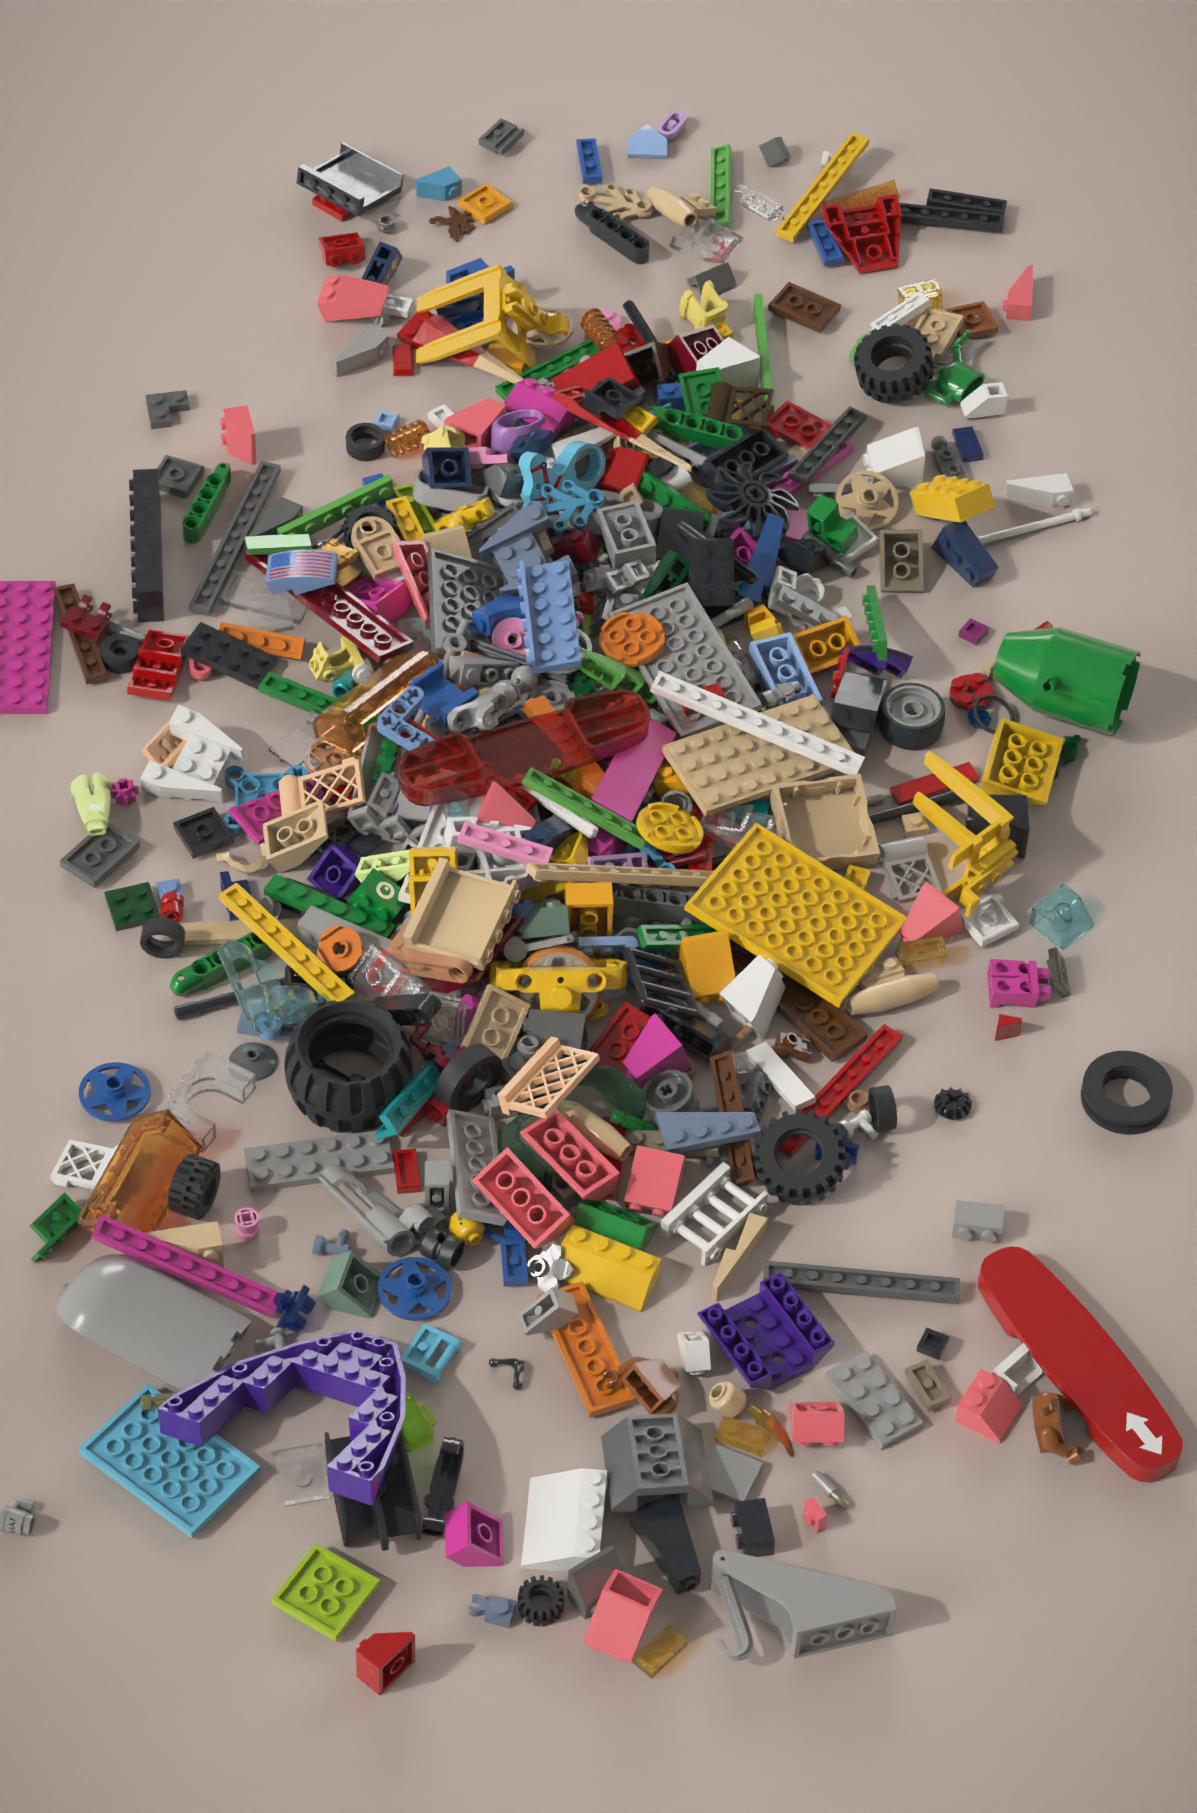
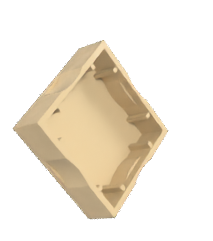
(827, 820)

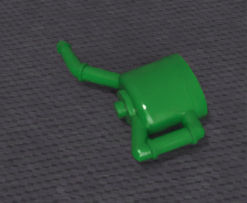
(955, 379)

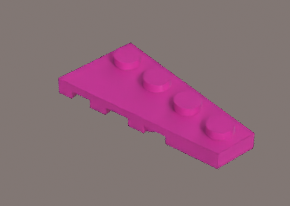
(259, 811)

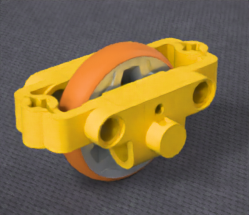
(559, 979)

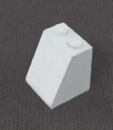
(736, 363)
(897, 458)
(755, 994)

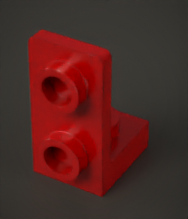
(433, 1109)

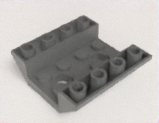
(634, 1458)

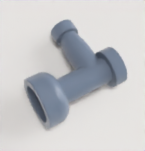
(320, 1244)

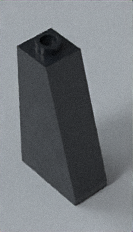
(667, 1538)

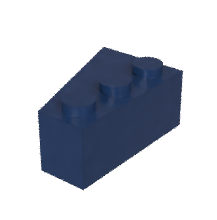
(965, 553)

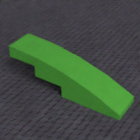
(615, 675)

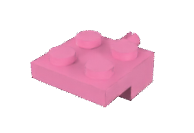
(485, 457)

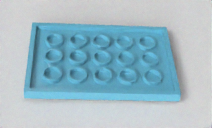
(165, 1473)

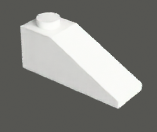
(1043, 490)

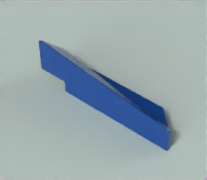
(763, 560)

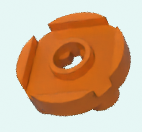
(328, 945)

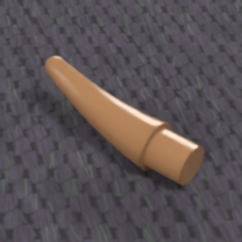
(740, 1038)

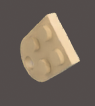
(375, 545)

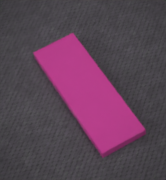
(632, 773)

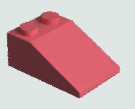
(351, 298)

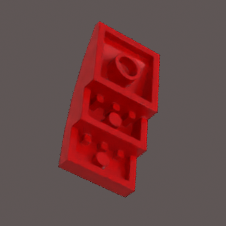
(158, 665)

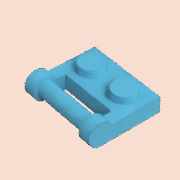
(423, 1349)

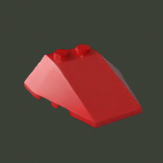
(867, 233)

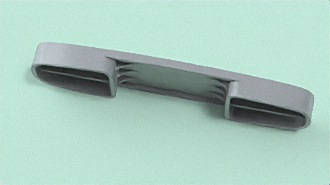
(455, 498)

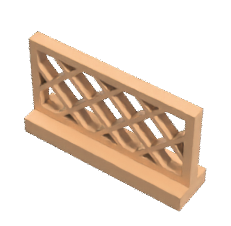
(537, 1071)

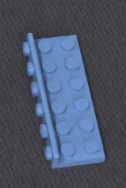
(549, 616)

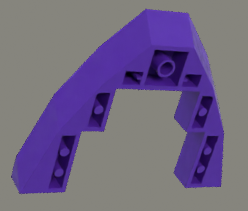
(340, 1366)

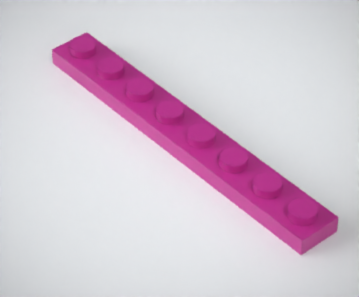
(185, 1265)

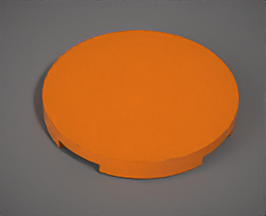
(632, 638)

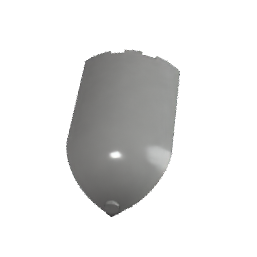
(150, 1319)

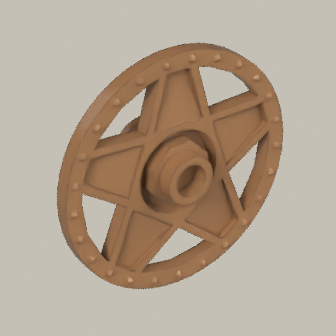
(329, 759)

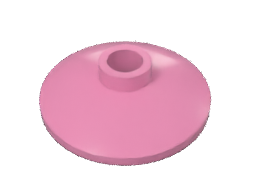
(507, 628)

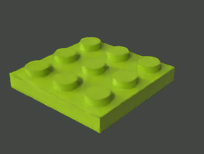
(325, 1592)

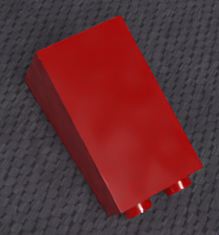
(608, 362)

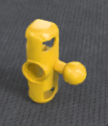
(466, 515)

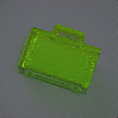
(416, 1427)

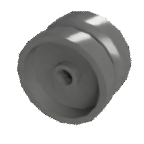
(670, 1093)

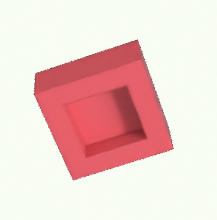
(814, 1515)

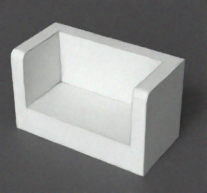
(1018, 1370)

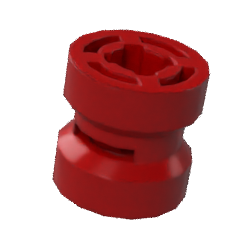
(172, 906)

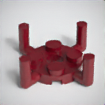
(434, 1051)

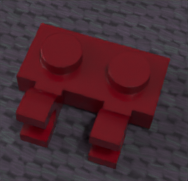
(85, 624)

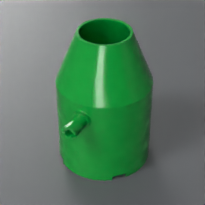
(1069, 676)

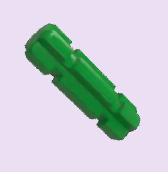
(630, 1121)

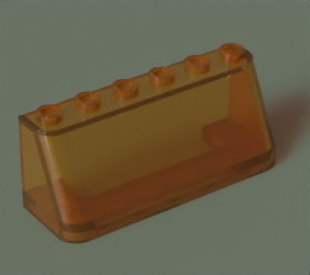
(344, 719)
(140, 1173)

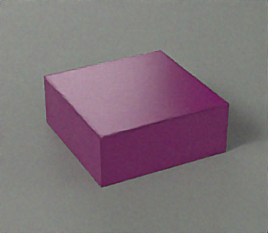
(973, 631)

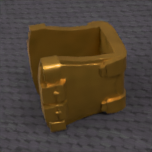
(345, 573)

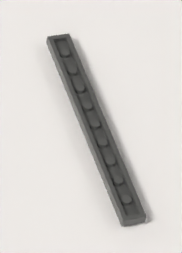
(234, 538)

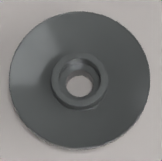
(261, 1064)

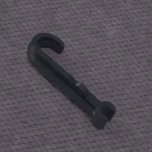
(443, 1486)

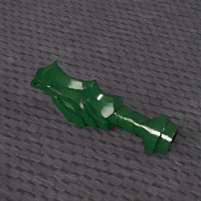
(1068, 752)

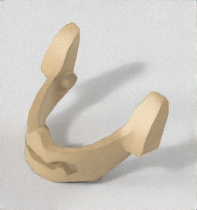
(247, 869)

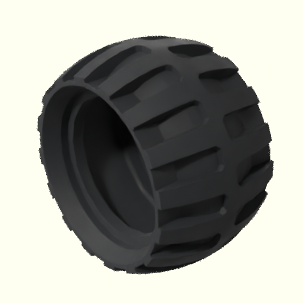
(347, 1027)

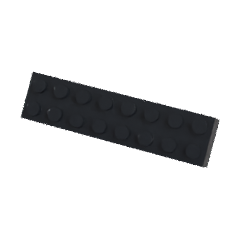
(146, 545)

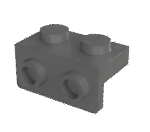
(755, 1092)

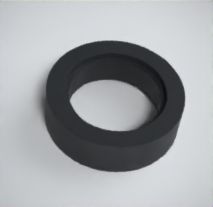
(459, 1069)

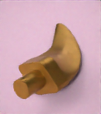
(769, 1422)

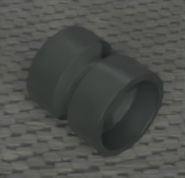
(442, 1247)

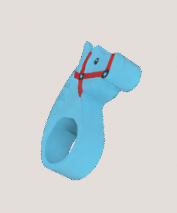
(536, 473)

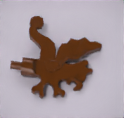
(454, 222)

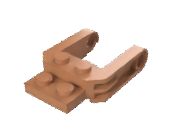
(429, 964)

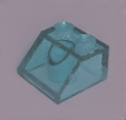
(1061, 917)

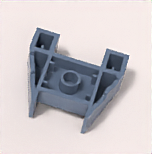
(517, 543)

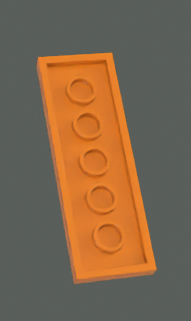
(588, 1355)

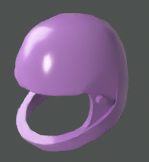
(504, 434)

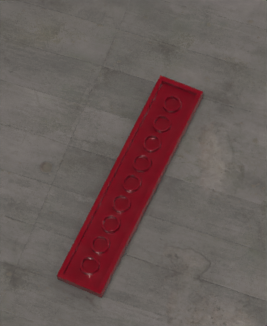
(349, 617)

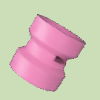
(247, 1224)

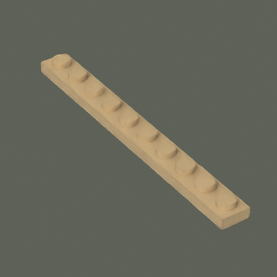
(617, 874)

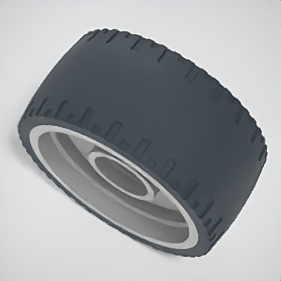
(911, 716)

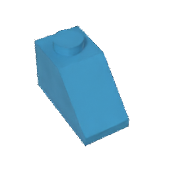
(439, 185)

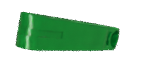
(700, 428)
(206, 503)
(209, 968)

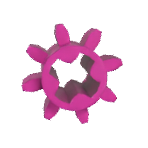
(124, 792)

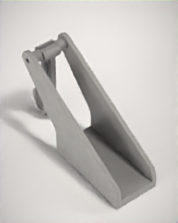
(809, 1606)

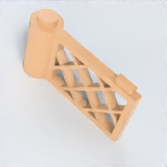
(294, 793)

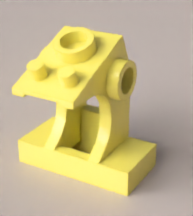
(324, 664)

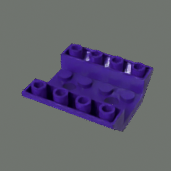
(783, 1330)

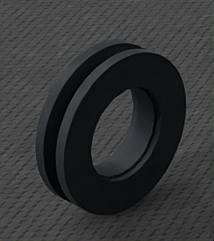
(1121, 1118)

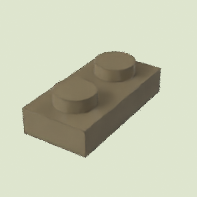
(927, 1385)

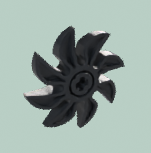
(750, 498)

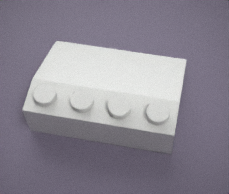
(564, 1519)

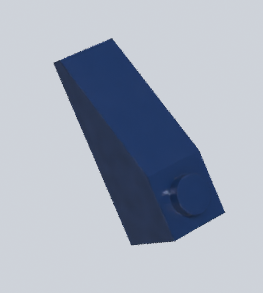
(550, 832)

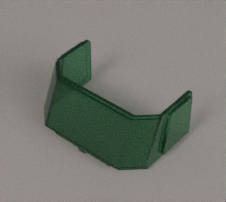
(608, 1082)

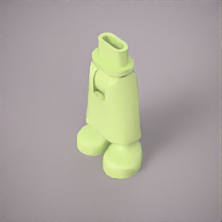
(93, 808)

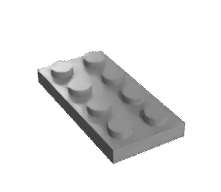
(874, 1400)

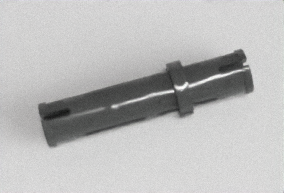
(836, 559)

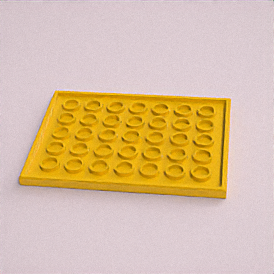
(796, 914)

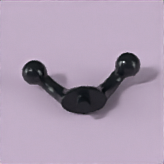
(515, 1363)

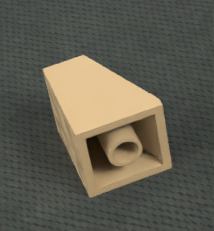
(449, 540)

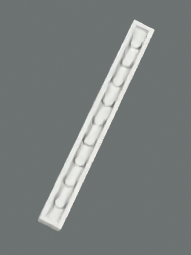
(757, 724)

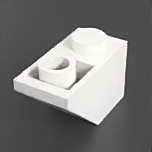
(985, 401)

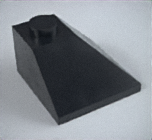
(804, 556)

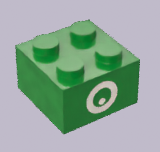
(377, 896)

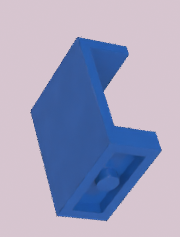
(441, 694)

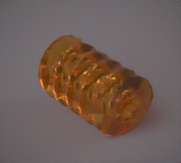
(598, 329)
(406, 437)

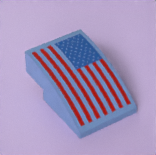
(300, 570)

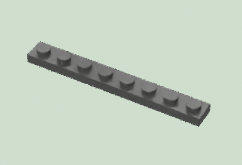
(866, 1282)

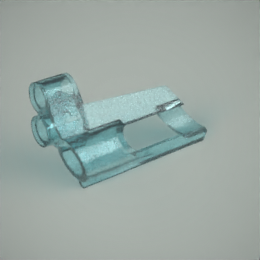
(266, 1003)

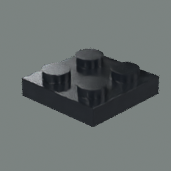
(203, 832)

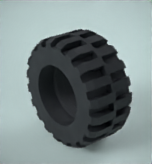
(900, 383)

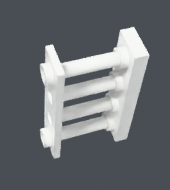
(705, 1194)

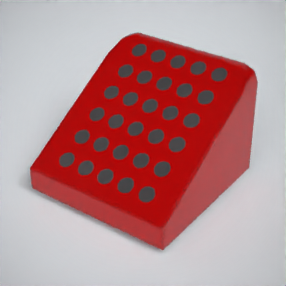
(1008, 1027)

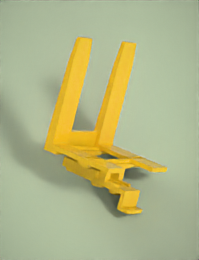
(498, 292)
(988, 852)

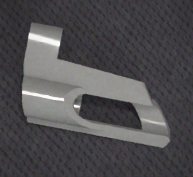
(385, 1223)

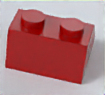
(622, 469)
(384, 1658)

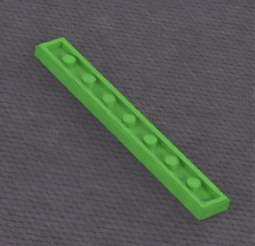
(762, 346)

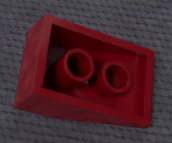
(691, 346)

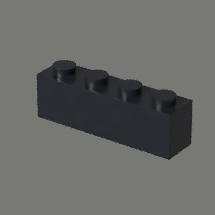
(692, 1033)

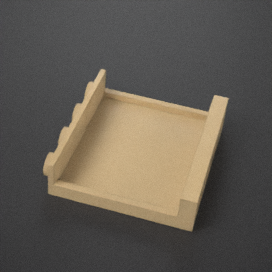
(461, 915)

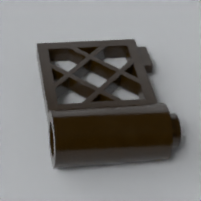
(724, 399)

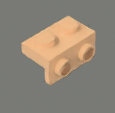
(164, 747)

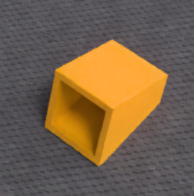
(707, 965)

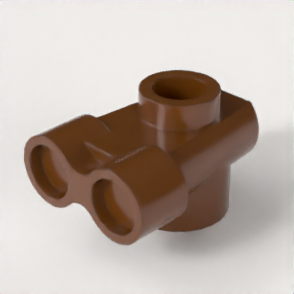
(792, 1045)

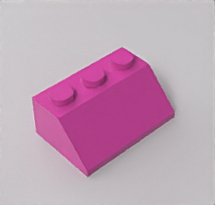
(534, 396)

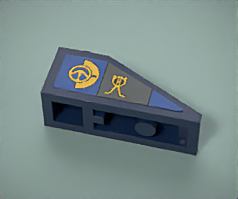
(383, 264)

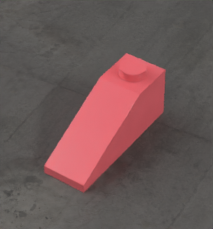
(1019, 299)

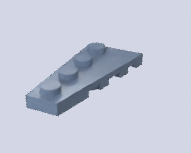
(701, 1130)

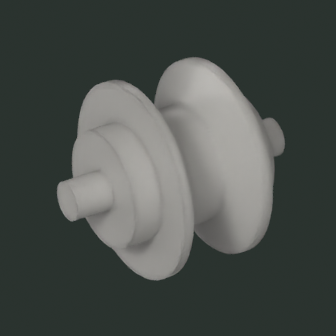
(272, 906)

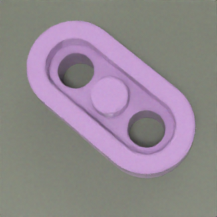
(672, 124)

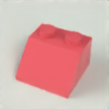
(239, 433)
(988, 1406)
(817, 1423)

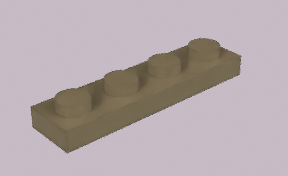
(653, 1140)

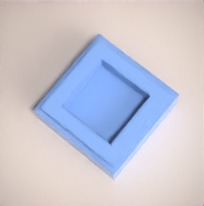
(386, 421)

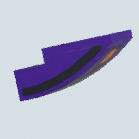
(896, 663)

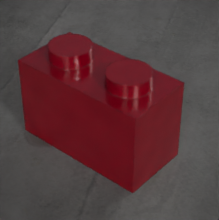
(579, 545)

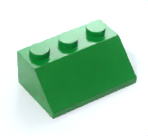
(615, 1223)

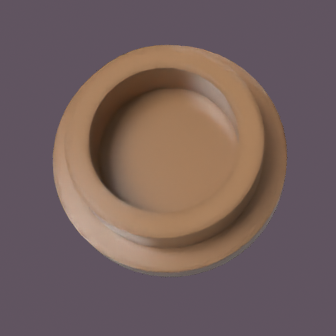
(857, 1101)

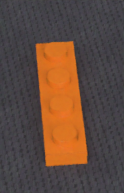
(267, 641)

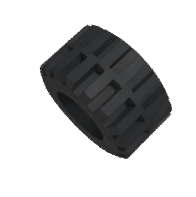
(362, 512)
(194, 1186)

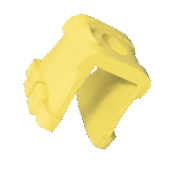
(710, 301)
(444, 437)

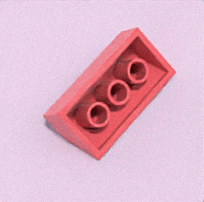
(413, 564)
(572, 1156)
(523, 1200)

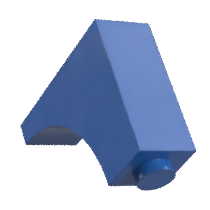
(492, 613)

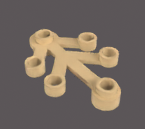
(638, 208)

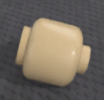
(727, 1399)

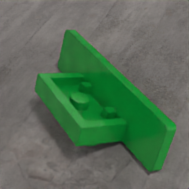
(54, 1223)

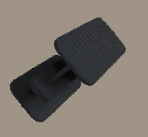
(394, 1508)

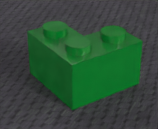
(829, 526)

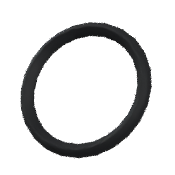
(975, 711)

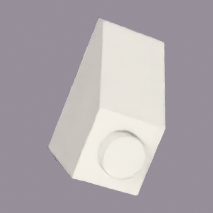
(694, 1352)

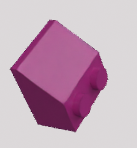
(473, 1536)

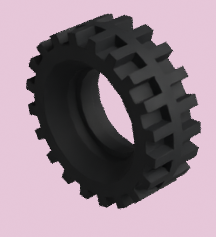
(804, 1186)

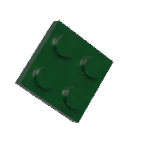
(131, 906)

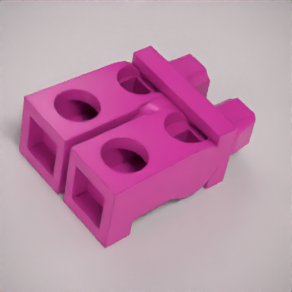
(1016, 983)

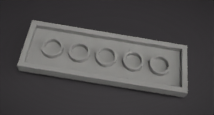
(471, 1150)
(304, 1161)

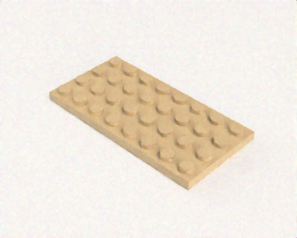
(735, 767)

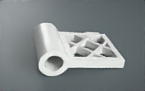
(89, 1151)

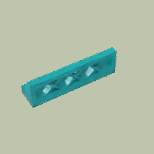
(409, 1100)

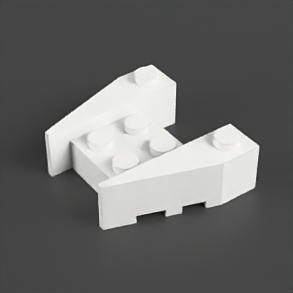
(199, 763)
(491, 865)

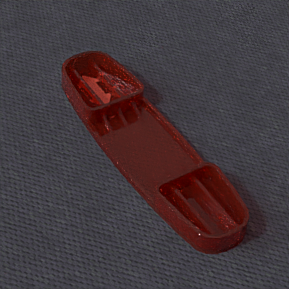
(578, 735)

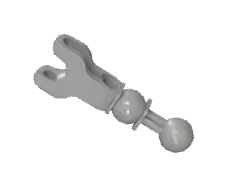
(491, 705)

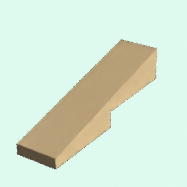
(733, 1260)

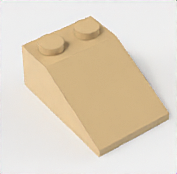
(295, 836)
(199, 1239)

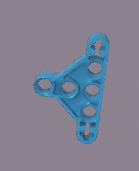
(263, 782)

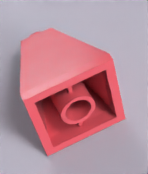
(503, 808)
(931, 916)

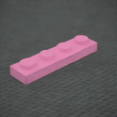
(503, 844)

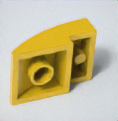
(421, 864)

